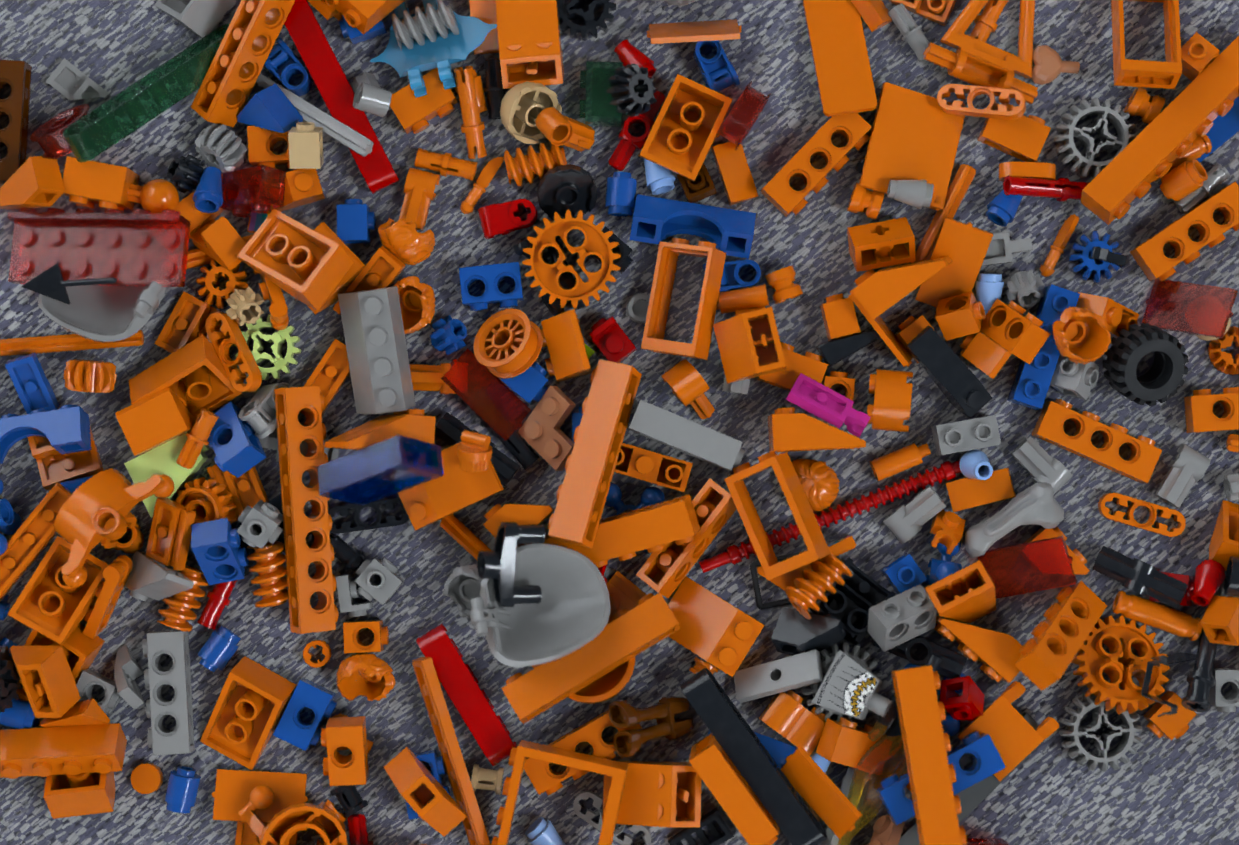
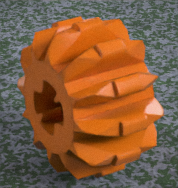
(211, 280)
(90, 376)

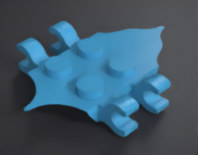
(434, 54)

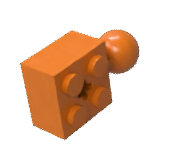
(115, 188)

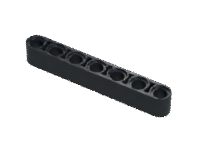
(752, 759)

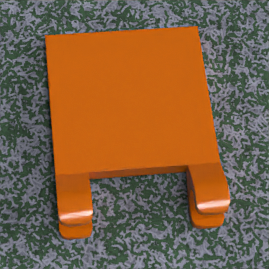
(1009, 730)

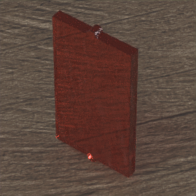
(1190, 308)
(486, 394)
(1029, 567)

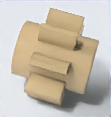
(245, 306)

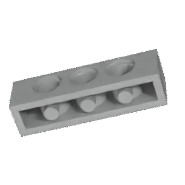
(180, 707)

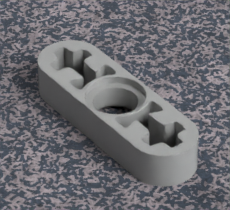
(589, 815)

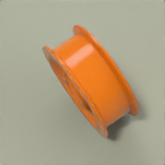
(508, 343)

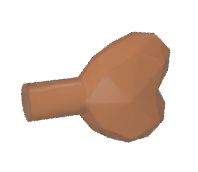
(1049, 65)

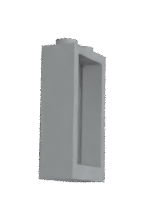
(686, 436)

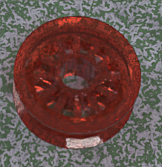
(743, 115)
(50, 133)

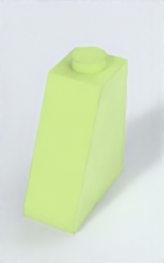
(164, 461)

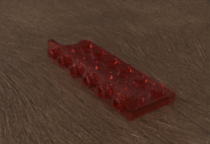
(101, 245)

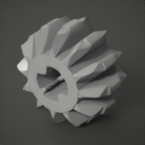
(221, 148)

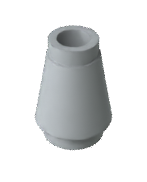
(911, 192)

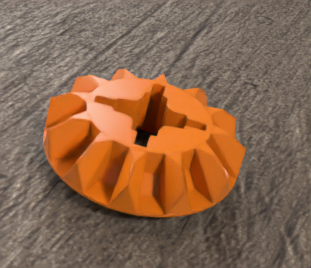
(1221, 359)

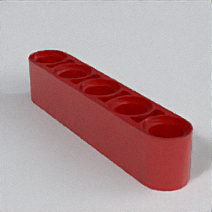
(466, 695)

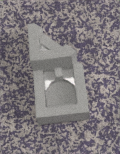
(74, 83)
(125, 673)

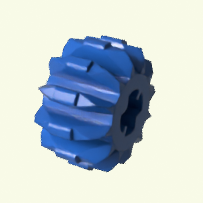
(1089, 264)

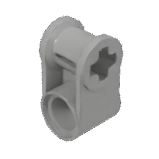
(261, 410)

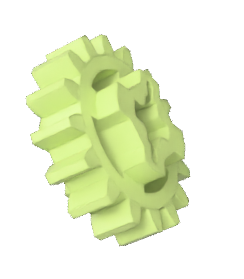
(278, 339)

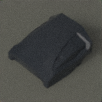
(853, 602)

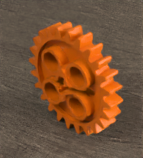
(594, 243)
(1119, 665)

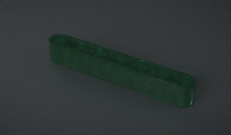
(143, 99)

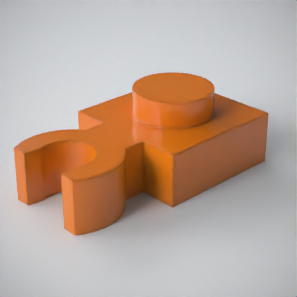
(947, 529)

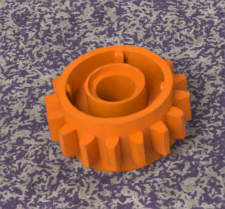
(207, 495)

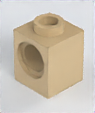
(306, 146)

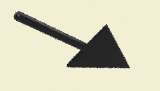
(53, 285)

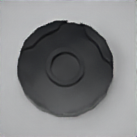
(566, 189)

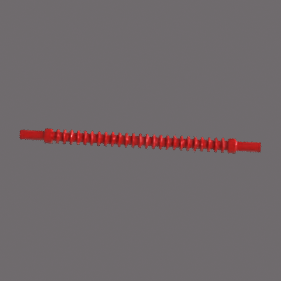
(735, 554)

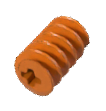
(533, 162)
(270, 574)
(815, 583)
(182, 603)

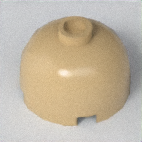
(521, 107)

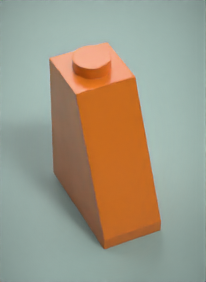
(964, 594)

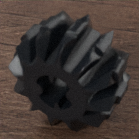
(632, 90)

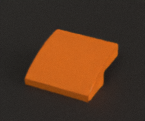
(185, 323)
(63, 467)

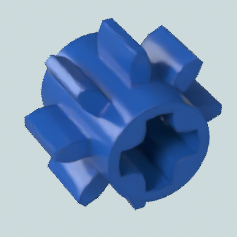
(448, 335)

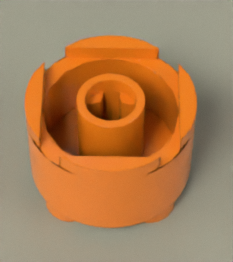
(891, 400)

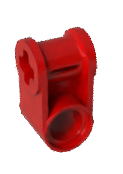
(502, 218)

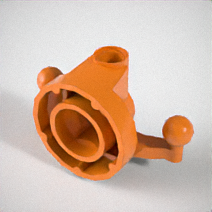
(102, 515)
(294, 818)

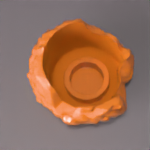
(405, 241)
(416, 303)
(1081, 335)
(818, 482)
(365, 676)

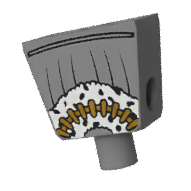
(851, 689)

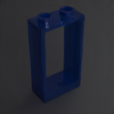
(380, 470)

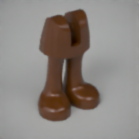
(625, 715)

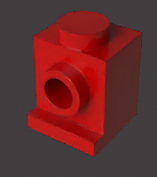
(966, 706)

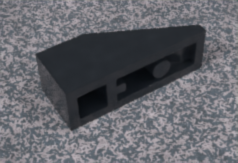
(949, 372)

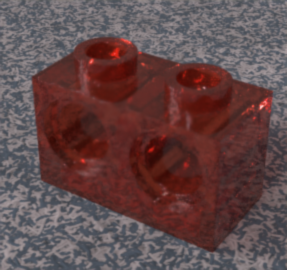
(253, 190)

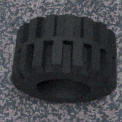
(1163, 375)

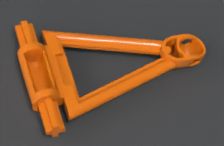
(983, 63)

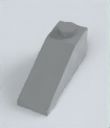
(154, 579)

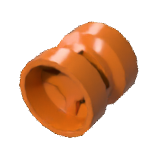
(1144, 105)
(865, 201)
(783, 283)

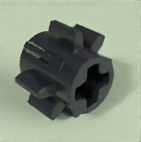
(185, 173)

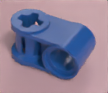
(284, 65)
(716, 67)
(730, 275)

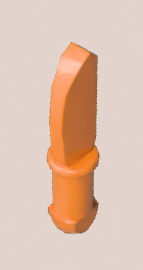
(482, 182)
(1059, 244)

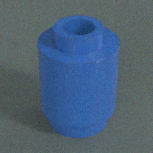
(620, 194)
(219, 649)
(19, 716)
(182, 789)

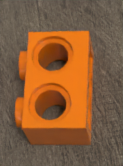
(1014, 331)

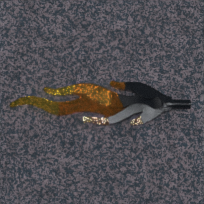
(879, 763)

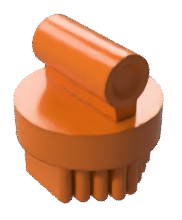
(474, 451)

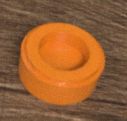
(146, 778)

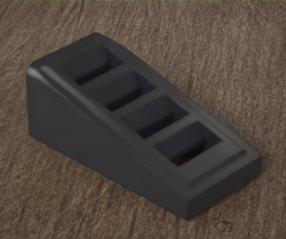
(841, 348)
(707, 820)

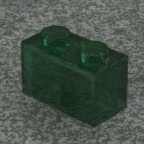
(596, 106)

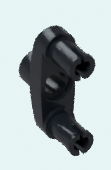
(500, 564)

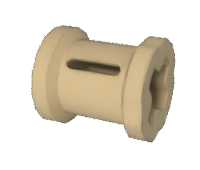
(487, 779)

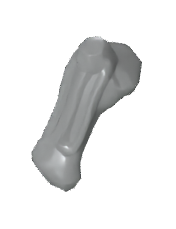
(1029, 507)

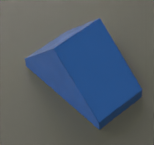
(270, 111)

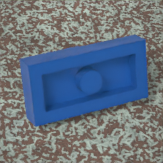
(31, 383)

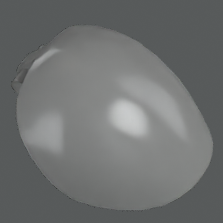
(104, 311)
(568, 617)

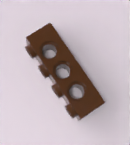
(16, 106)

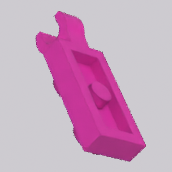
(827, 405)

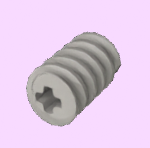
(424, 25)

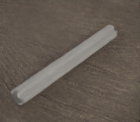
(331, 126)

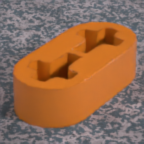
(1027, 170)

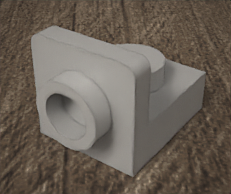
(347, 592)

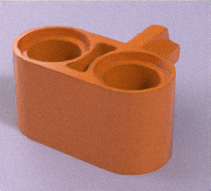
(689, 387)

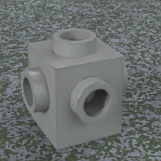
(1074, 378)
(267, 517)
(388, 586)

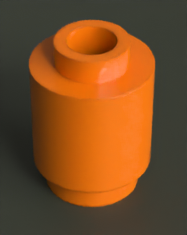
(1183, 180)

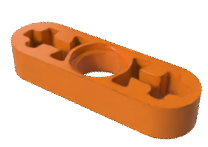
(958, 108)
(244, 359)
(1165, 513)

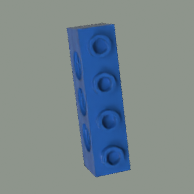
(1033, 380)
(985, 763)

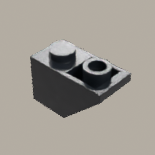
(798, 635)

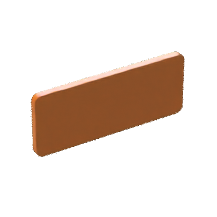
(840, 57)

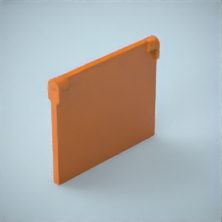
(911, 142)

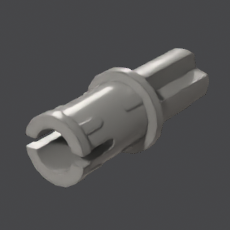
(910, 30)
(1215, 178)

